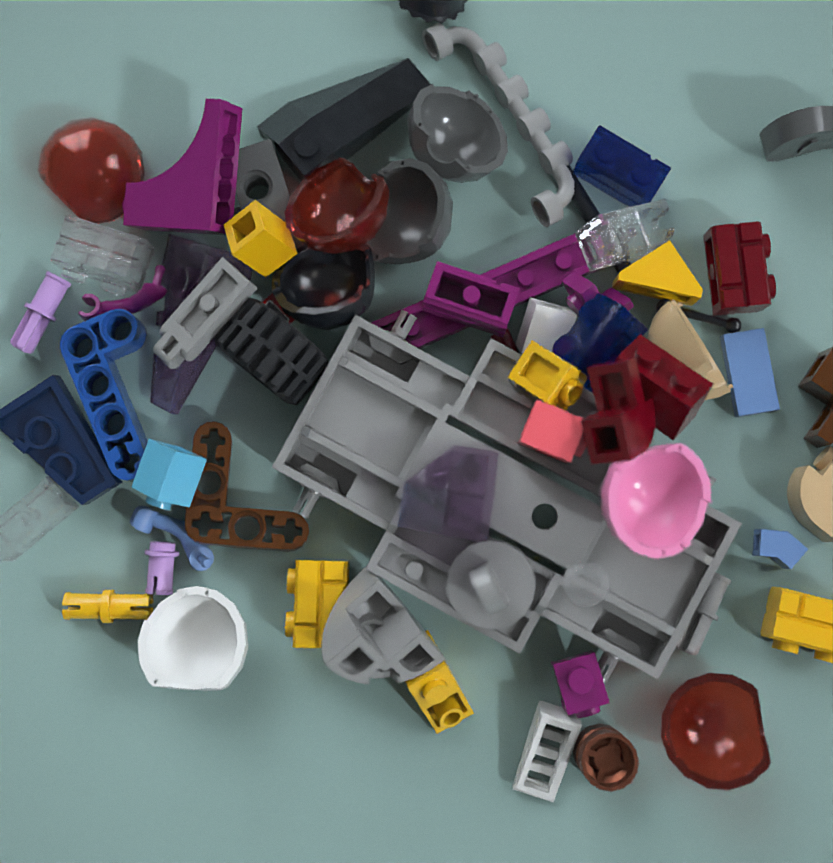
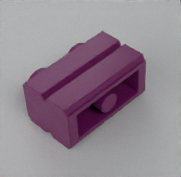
(470, 299)

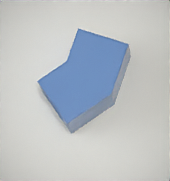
(779, 546)

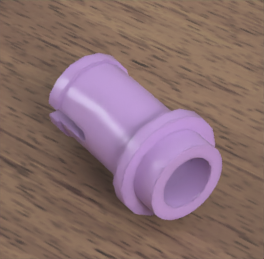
(160, 567)

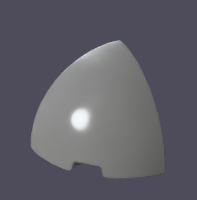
(375, 635)

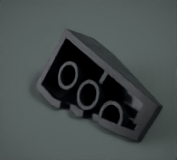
(342, 117)

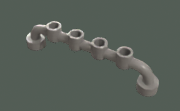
(510, 94)

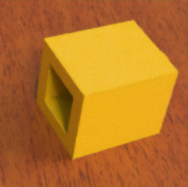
(259, 239)

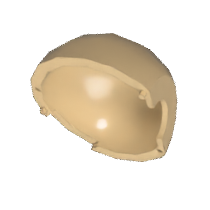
(677, 336)

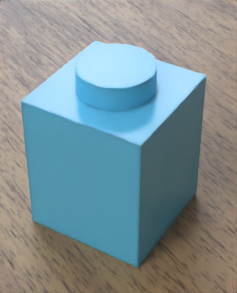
(168, 474)

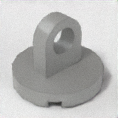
(491, 584)

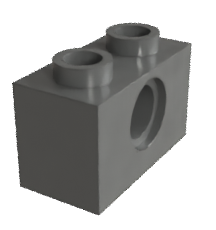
(257, 167)

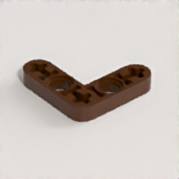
(216, 504)

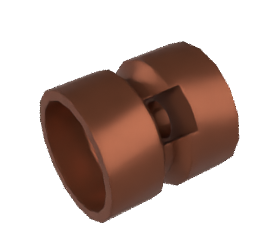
(605, 757)

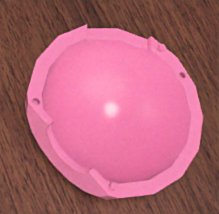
(656, 500)

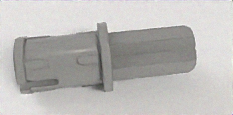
(703, 616)

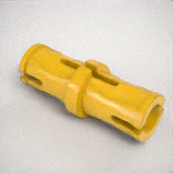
(107, 606)

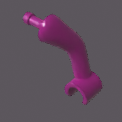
(141, 300)

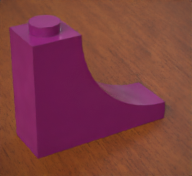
(199, 187)

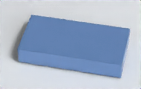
(749, 372)

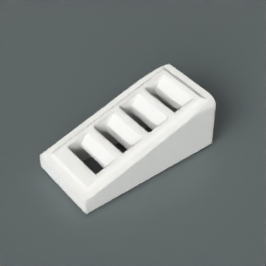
(557, 717)

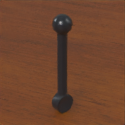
(732, 324)

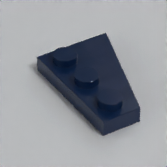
(58, 437)

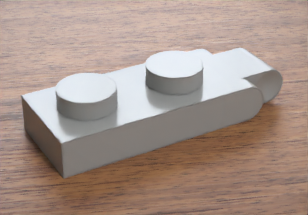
(203, 314)

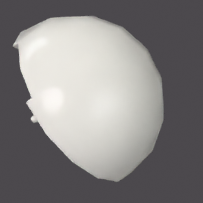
(193, 641)

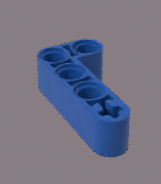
(116, 398)

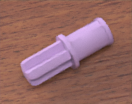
(39, 313)

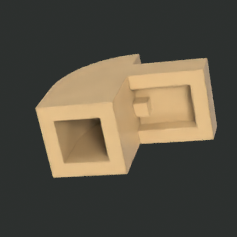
(812, 495)

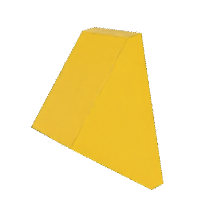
(660, 276)

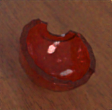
(89, 167)
(337, 208)
(716, 731)

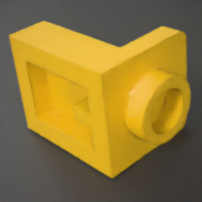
(548, 377)

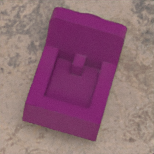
(582, 290)
(580, 684)

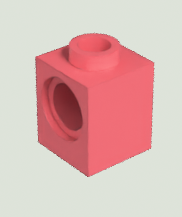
(553, 432)

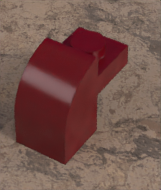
(623, 417)

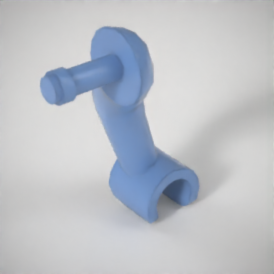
(146, 518)

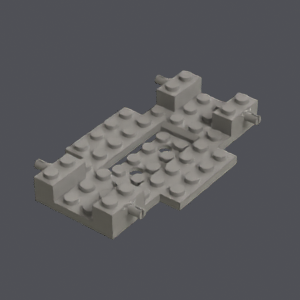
(384, 420)

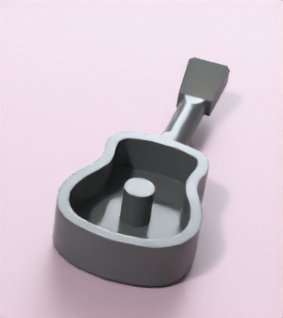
(798, 133)

